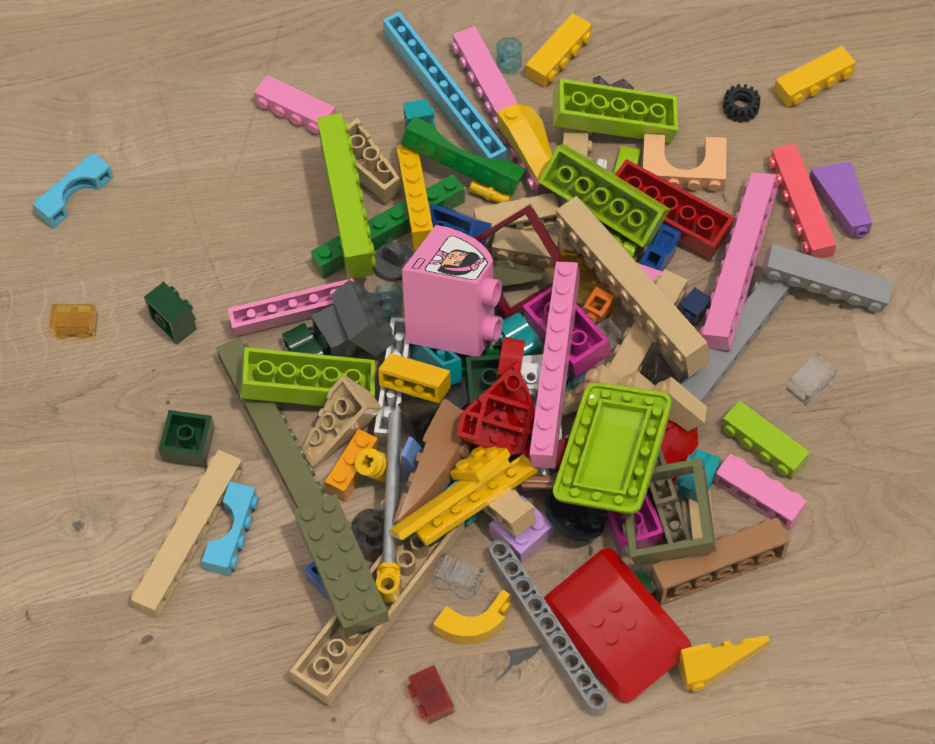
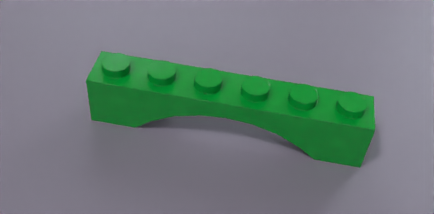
(429, 142)

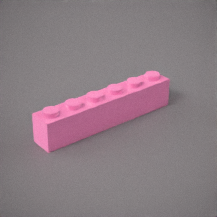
(281, 309)

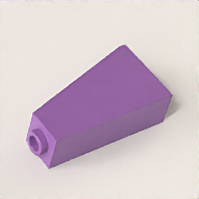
(842, 195)

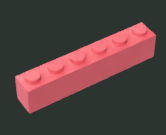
(802, 202)

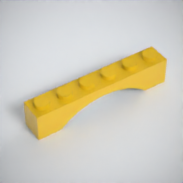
(415, 194)

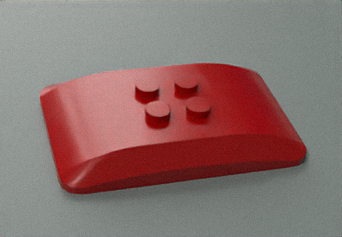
(617, 625)

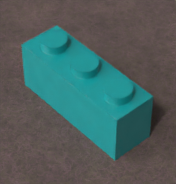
(439, 358)

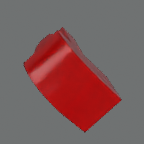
(511, 352)

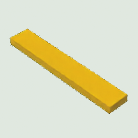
(477, 500)
(441, 504)

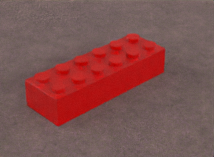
(701, 223)

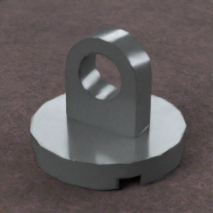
(391, 260)

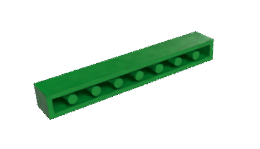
(388, 225)

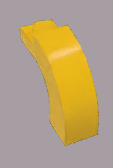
(474, 629)

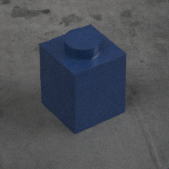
(695, 306)

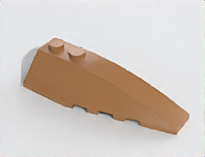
(435, 462)

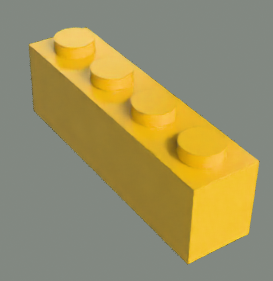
(559, 50)
(814, 76)

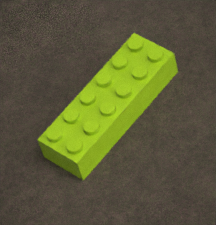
(614, 110)
(604, 194)
(299, 376)

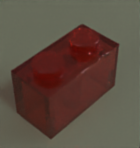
(430, 694)

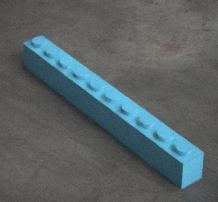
(442, 88)

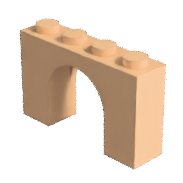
(707, 176)

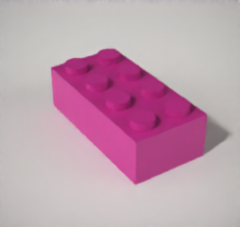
(587, 343)
(647, 524)

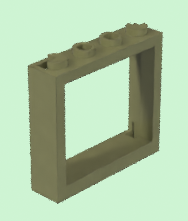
(683, 548)

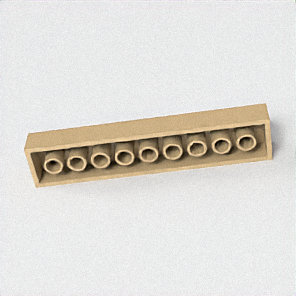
(632, 287)
(333, 658)

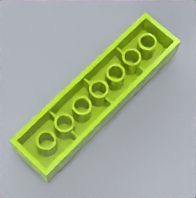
(346, 196)

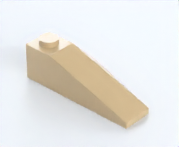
(345, 411)

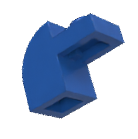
(662, 249)

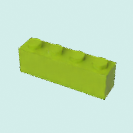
(765, 440)

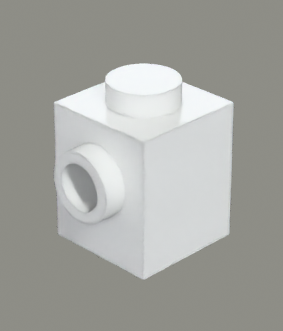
(531, 375)

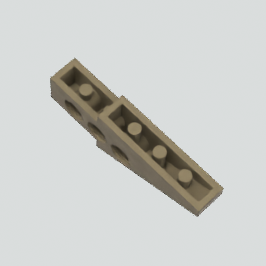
(669, 507)

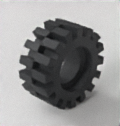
(738, 112)

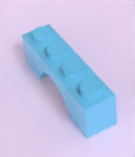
(90, 173)
(222, 554)

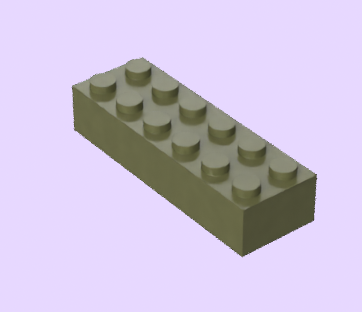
(341, 566)

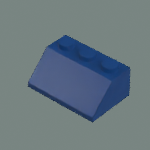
(458, 221)

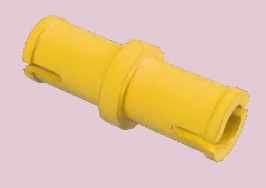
(488, 192)

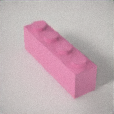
(291, 103)
(759, 491)

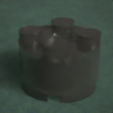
(368, 531)

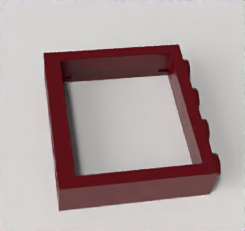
(503, 305)

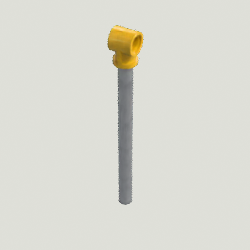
(388, 571)

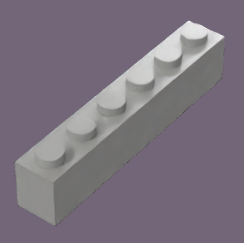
(826, 278)

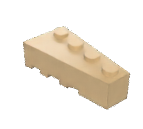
(371, 166)

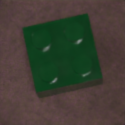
(170, 312)
(186, 438)

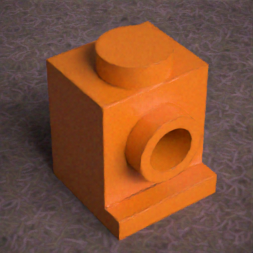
(599, 299)

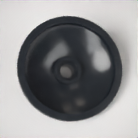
(567, 521)

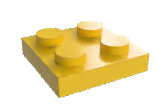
(479, 463)

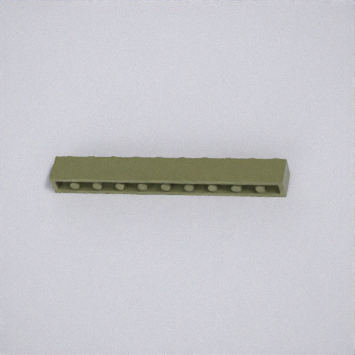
(273, 433)

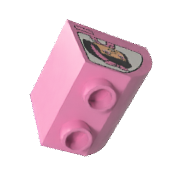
(451, 294)

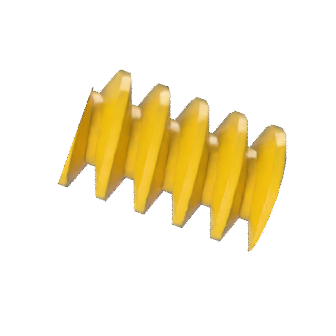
(372, 464)

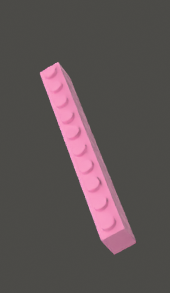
(489, 86)
(740, 261)
(555, 365)

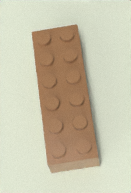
(734, 556)

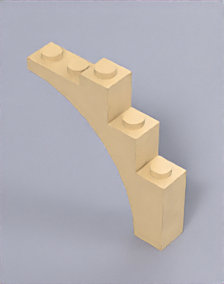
(685, 408)

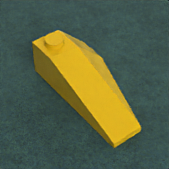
(527, 136)
(706, 664)

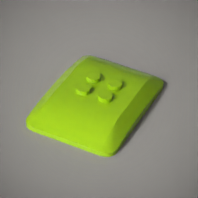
(613, 447)

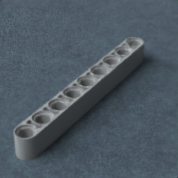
(550, 636)

